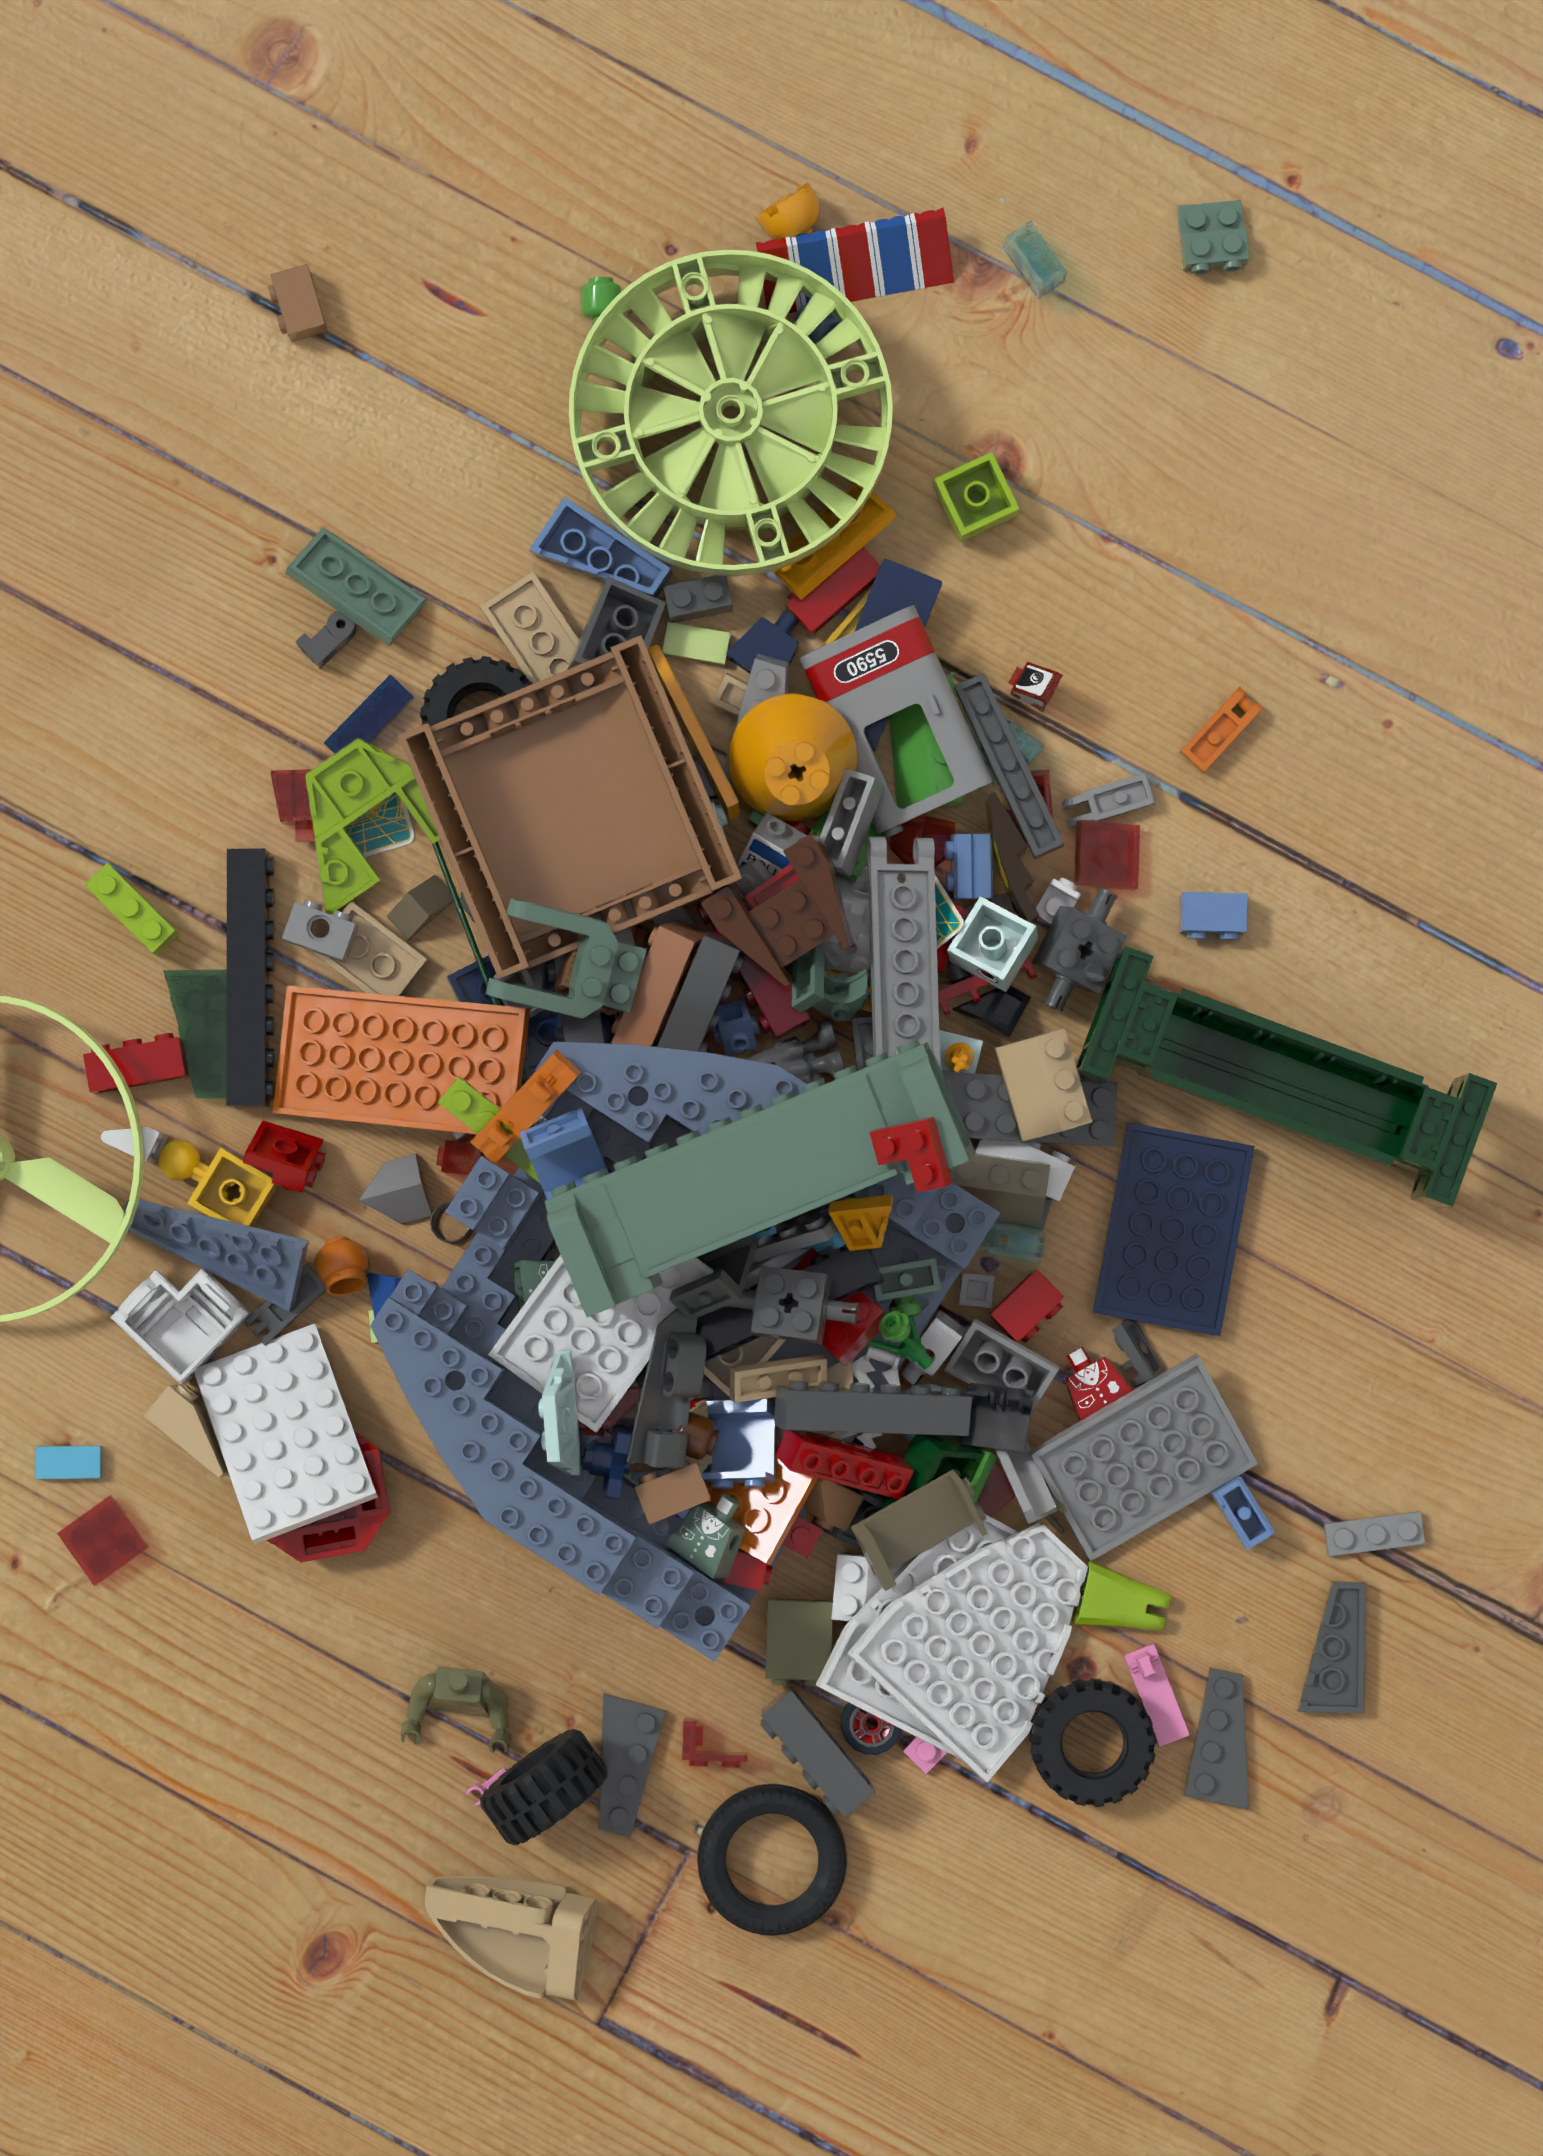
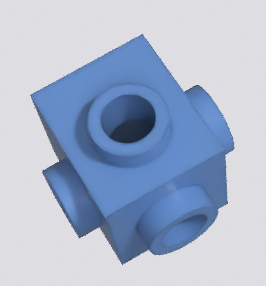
(739, 1033)

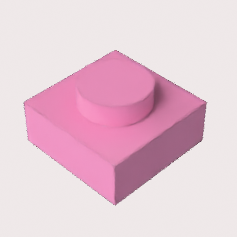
(923, 1754)

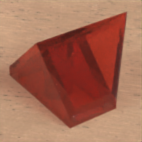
(922, 827)

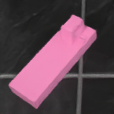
(1156, 1694)

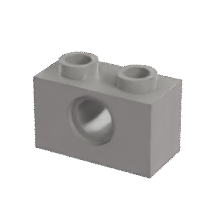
(334, 945)

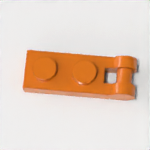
(1220, 731)

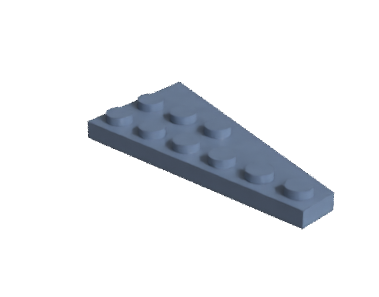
(244, 1255)

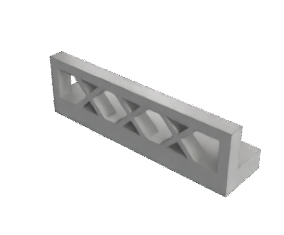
(1027, 1484)

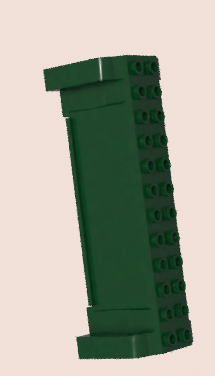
(1287, 1079)

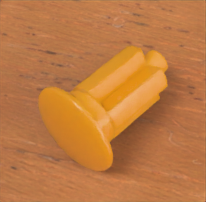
(959, 1056)

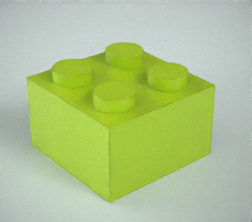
(976, 497)

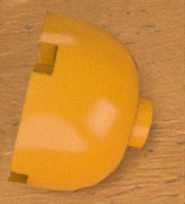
(791, 214)

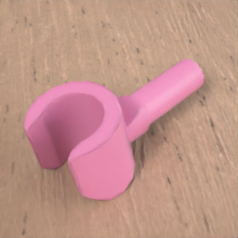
(482, 1787)

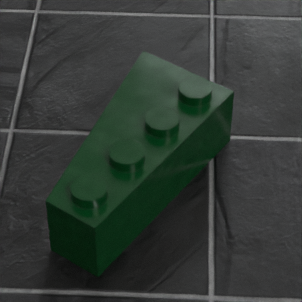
(935, 1456)

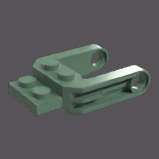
(602, 972)

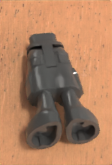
(790, 1054)

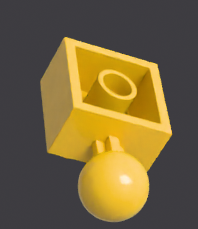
(182, 1161)

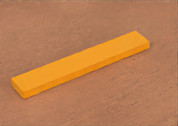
(695, 733)

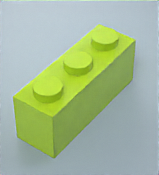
(132, 909)

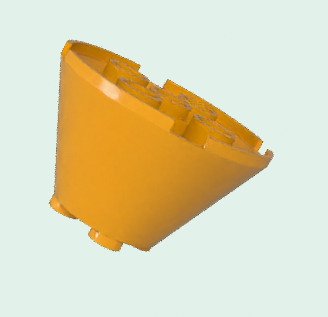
(784, 733)

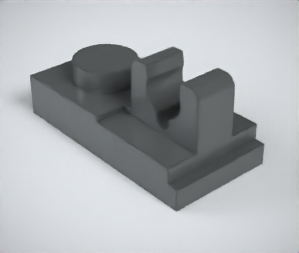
(1137, 1348)

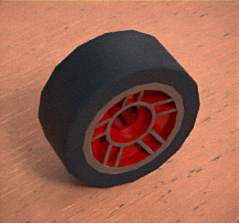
(865, 1740)

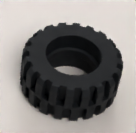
(466, 679)
(1132, 1763)
(544, 1787)

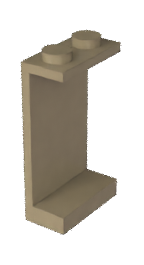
(917, 1524)

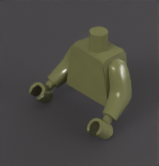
(461, 1693)

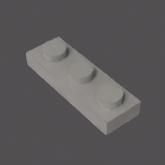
(1374, 1533)

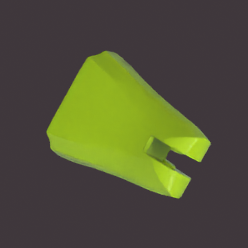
(1118, 1601)

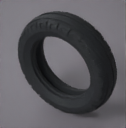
(758, 1917)

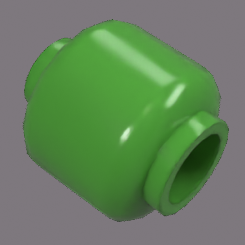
(597, 296)

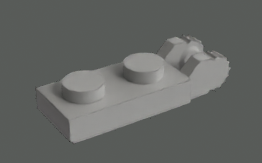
(1113, 799)

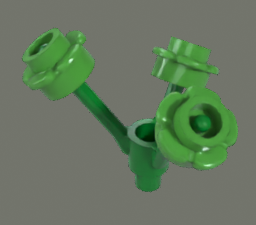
(896, 1328)

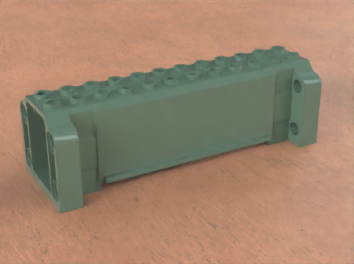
(745, 1175)

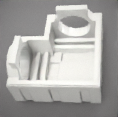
(181, 1325)

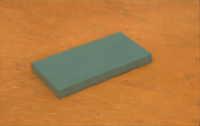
(356, 586)

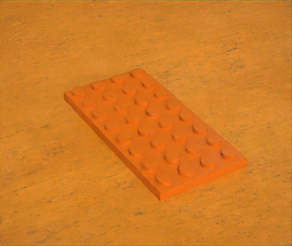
(393, 1056)

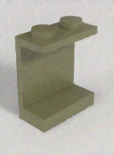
(797, 1640)

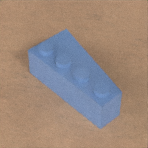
(593, 548)

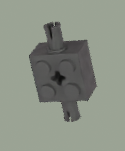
(1098, 947)
(804, 1322)

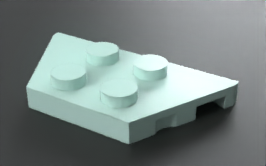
(560, 1416)

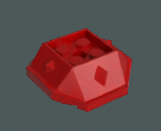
(346, 1530)

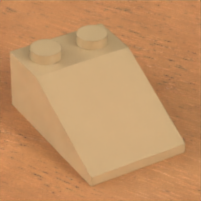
(186, 1423)

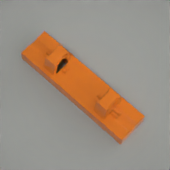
(526, 1106)

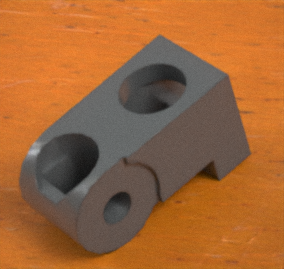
(328, 640)

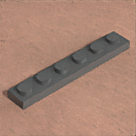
(1009, 766)

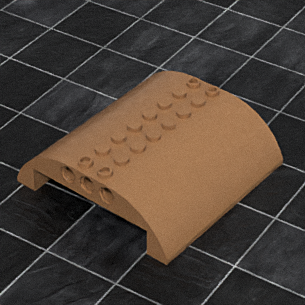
(571, 804)

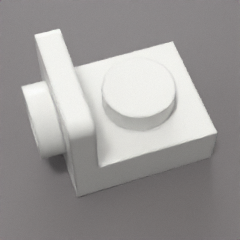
(1057, 894)

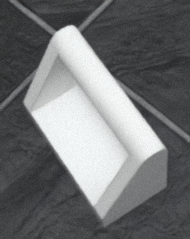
(123, 1140)

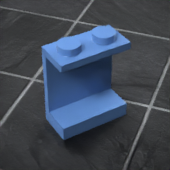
(562, 1150)
(745, 1444)

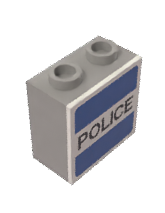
(768, 844)

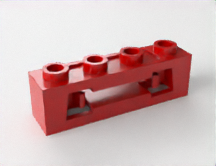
(844, 1463)

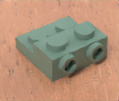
(1212, 236)

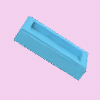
(68, 1462)

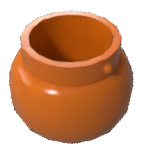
(342, 1266)

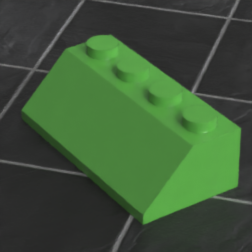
(918, 758)

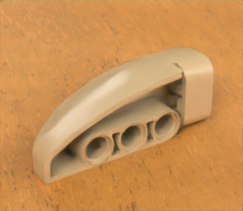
(516, 1930)

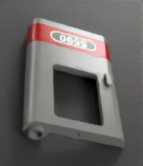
(883, 673)

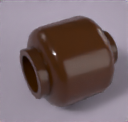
(701, 1436)

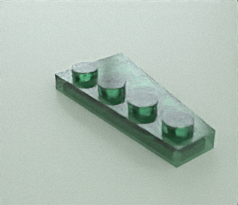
(201, 1016)

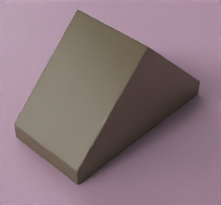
(420, 907)

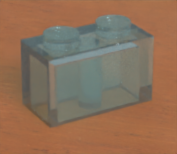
(1034, 259)

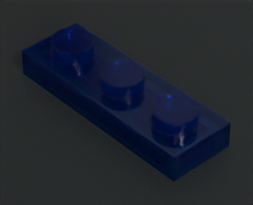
(371, 715)

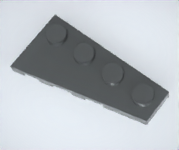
(1338, 1658)
(628, 1748)
(1219, 1749)

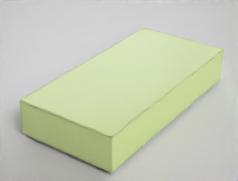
(696, 643)

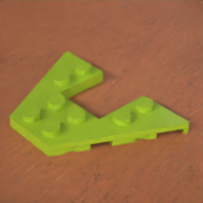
(342, 792)

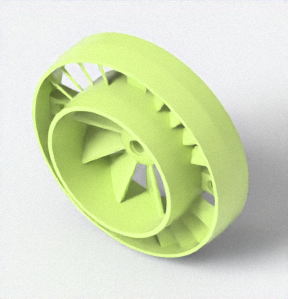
(785, 364)

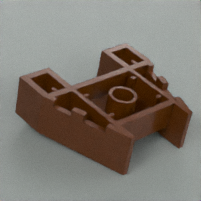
(790, 920)

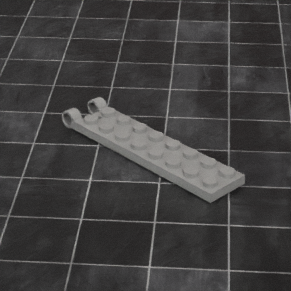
(903, 948)

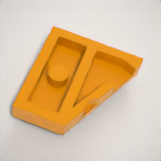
(862, 1220)

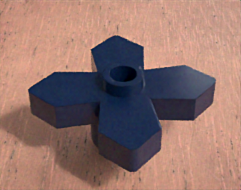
(609, 1461)

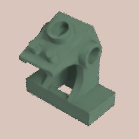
(832, 995)

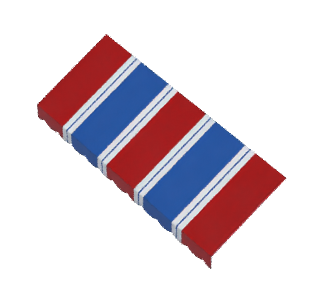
(871, 256)

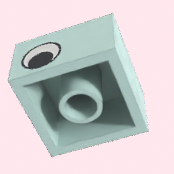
(993, 944)

